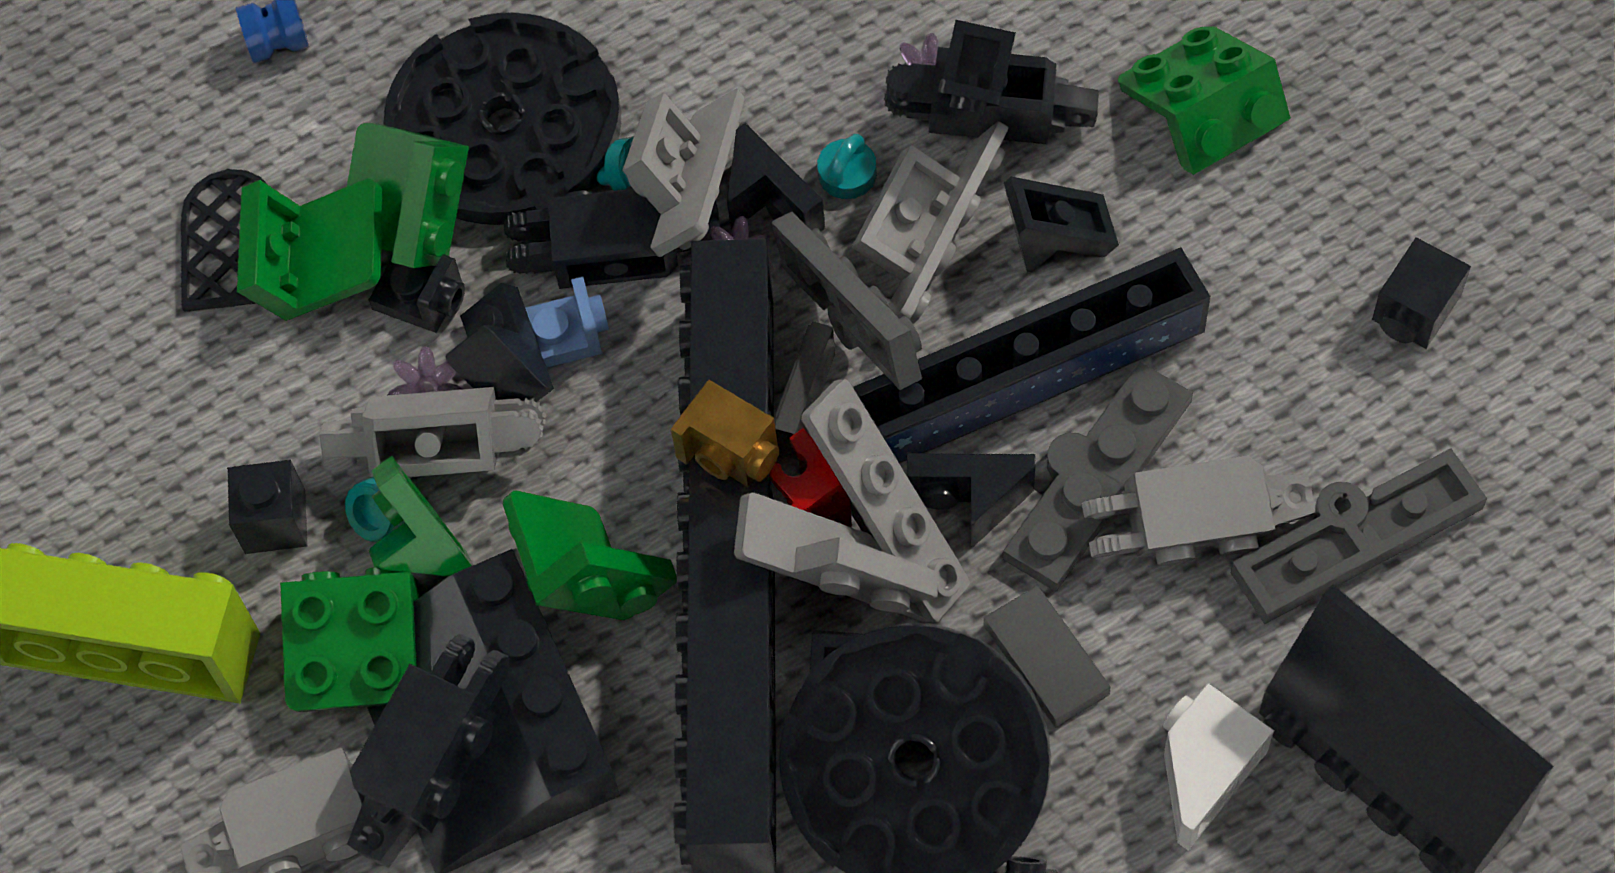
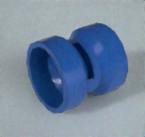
(271, 28)

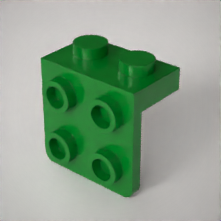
(1211, 93)
(419, 189)
(308, 253)
(573, 562)
(347, 638)

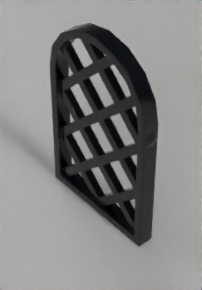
(226, 299)

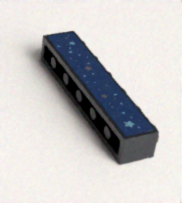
(1040, 355)

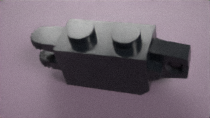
(1030, 105)
(592, 237)
(423, 749)

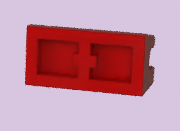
(817, 486)

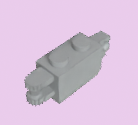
(435, 431)
(1200, 507)
(282, 821)

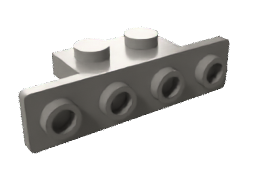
(682, 165)
(919, 214)
(881, 492)
(830, 556)

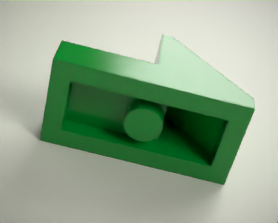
(423, 540)

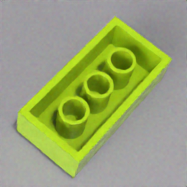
(124, 624)

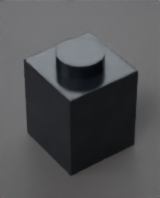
(1420, 294)
(267, 506)

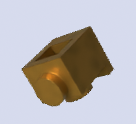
(726, 436)

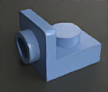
(569, 326)

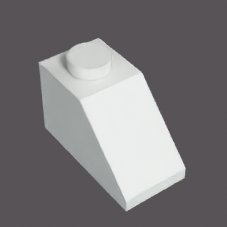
(1208, 757)

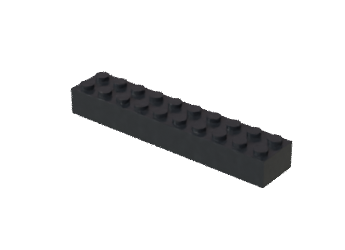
(727, 603)

